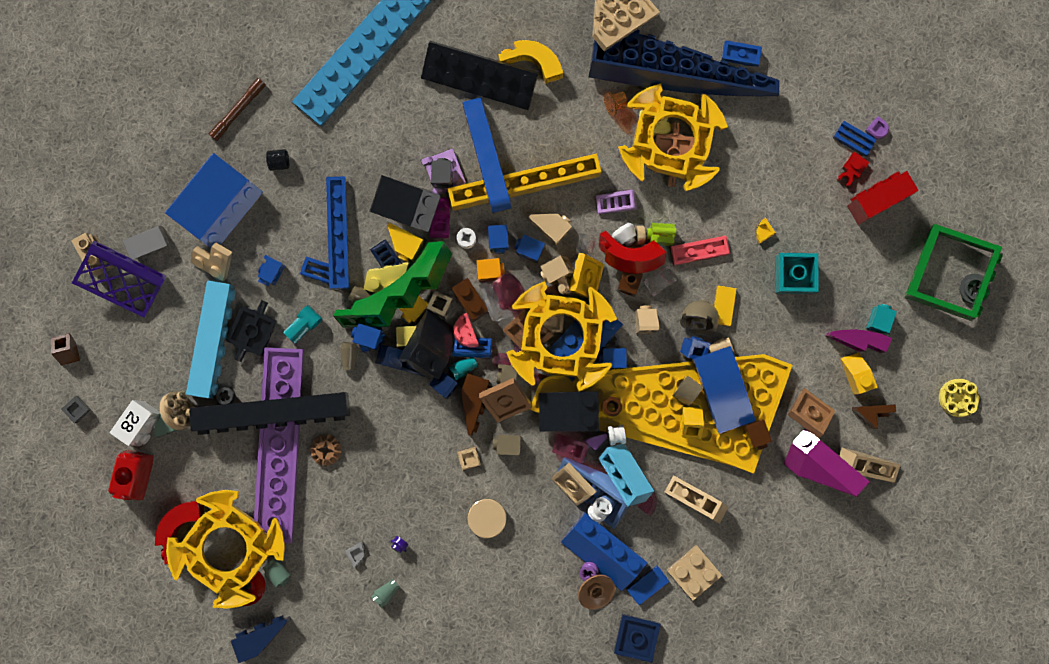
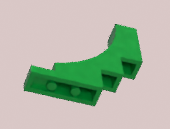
(380, 307)

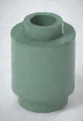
(276, 573)

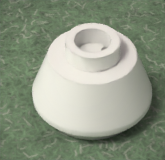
(625, 234)

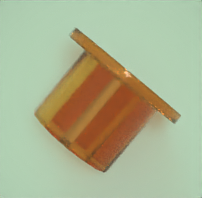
(615, 102)

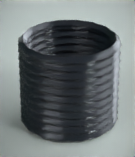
(277, 159)

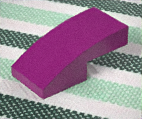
(441, 221)

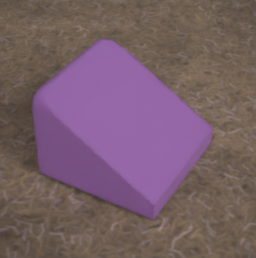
(596, 441)

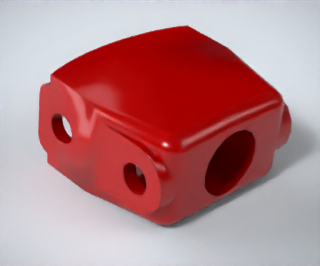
(131, 475)

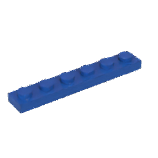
(337, 233)

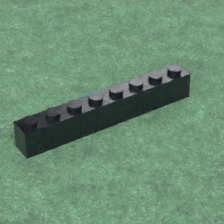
(269, 412)

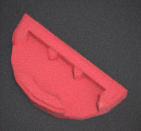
(464, 332)

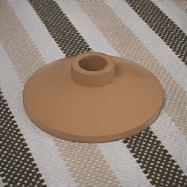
(596, 591)

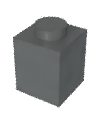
(442, 173)

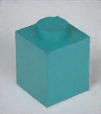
(881, 319)

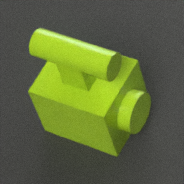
(661, 233)

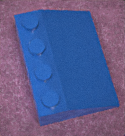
(214, 201)

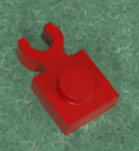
(854, 167)

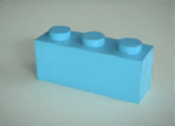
(626, 474)

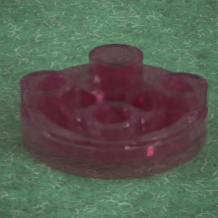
(508, 290)

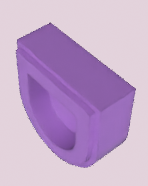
(878, 128)

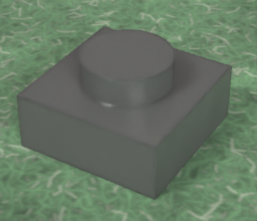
(75, 409)

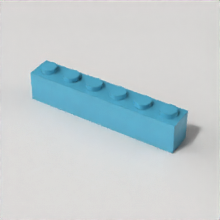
(210, 339)

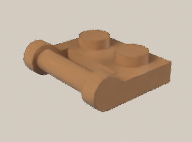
(515, 328)

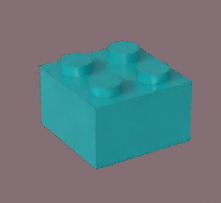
(796, 273)

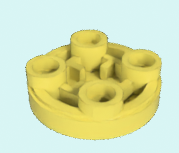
(959, 397)

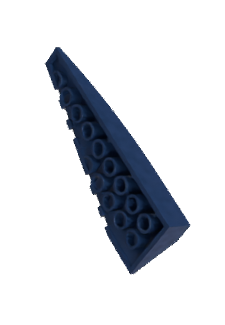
(650, 62)

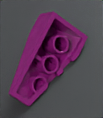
(817, 462)

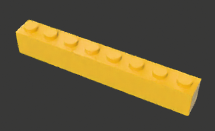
(529, 181)

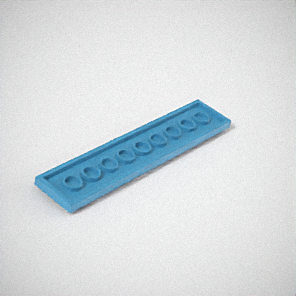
(357, 57)

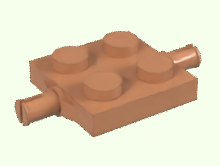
(674, 145)

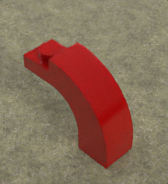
(631, 259)
(173, 521)

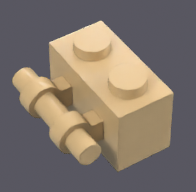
(557, 272)

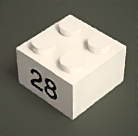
(136, 423)

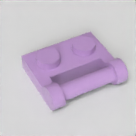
(458, 178)

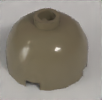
(701, 317)

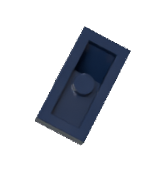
(444, 386)

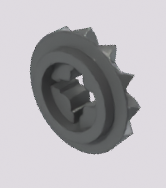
(965, 290)

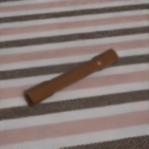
(222, 126)

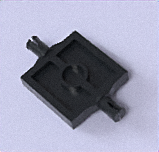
(251, 331)

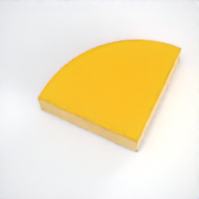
(764, 231)

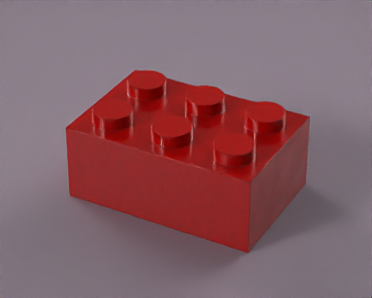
(881, 196)

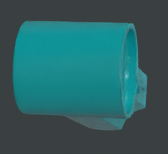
(306, 320)

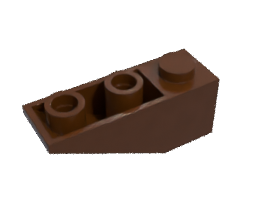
(472, 404)

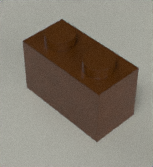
(470, 300)

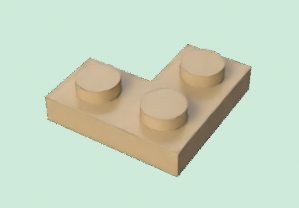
(215, 262)

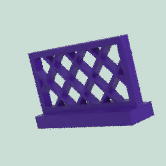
(127, 264)

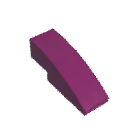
(861, 339)

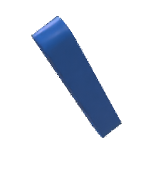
(486, 155)

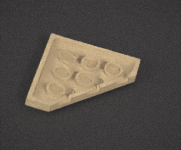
(619, 19)

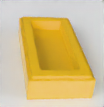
(724, 304)

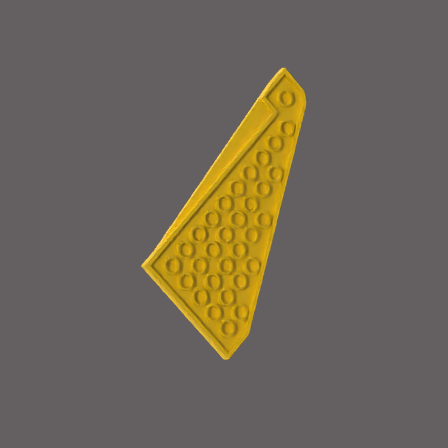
(655, 416)

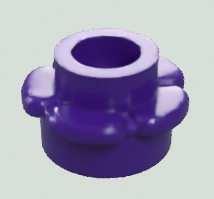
(399, 544)

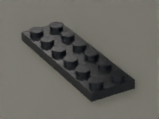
(479, 75)

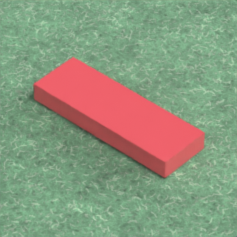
(700, 250)

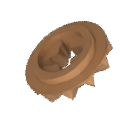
(331, 457)

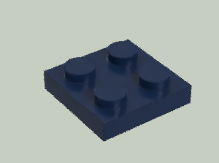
(637, 638)

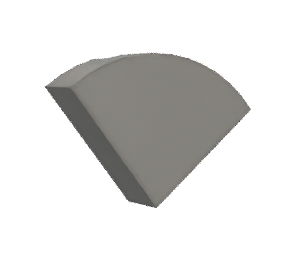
(356, 553)

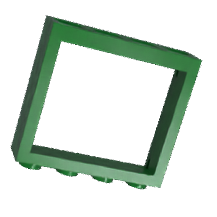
(983, 291)

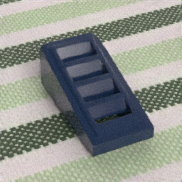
(380, 246)

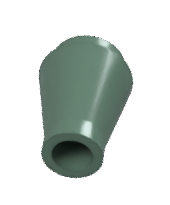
(385, 593)

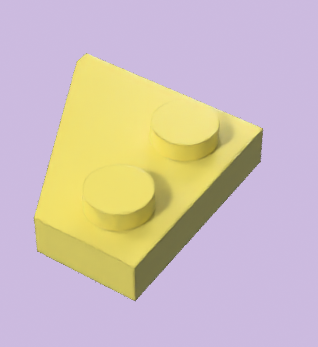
(378, 279)

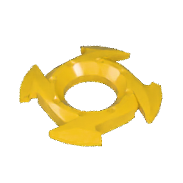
(647, 153)
(536, 356)
(258, 543)

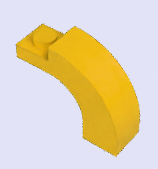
(536, 53)

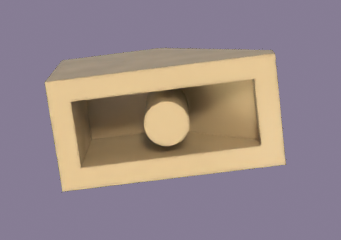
(551, 226)
(646, 320)

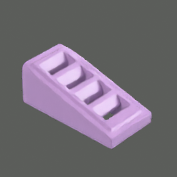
(633, 205)

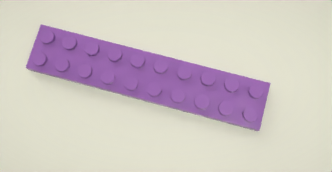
(279, 445)

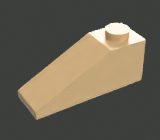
(870, 465)
(696, 499)

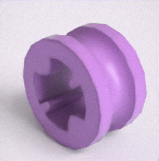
(588, 566)

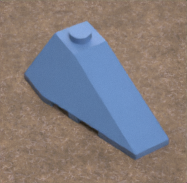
(604, 488)

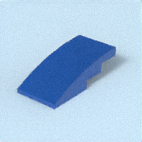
(724, 389)

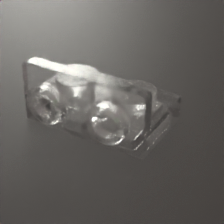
(491, 301)

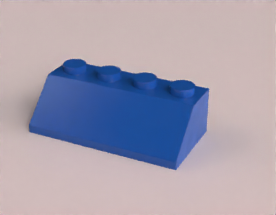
(598, 545)

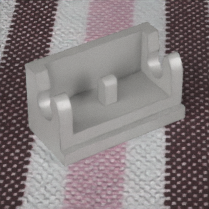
(146, 242)

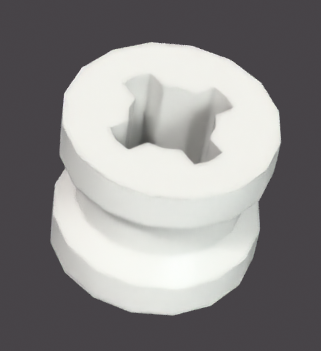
(468, 241)
(616, 435)
(600, 509)

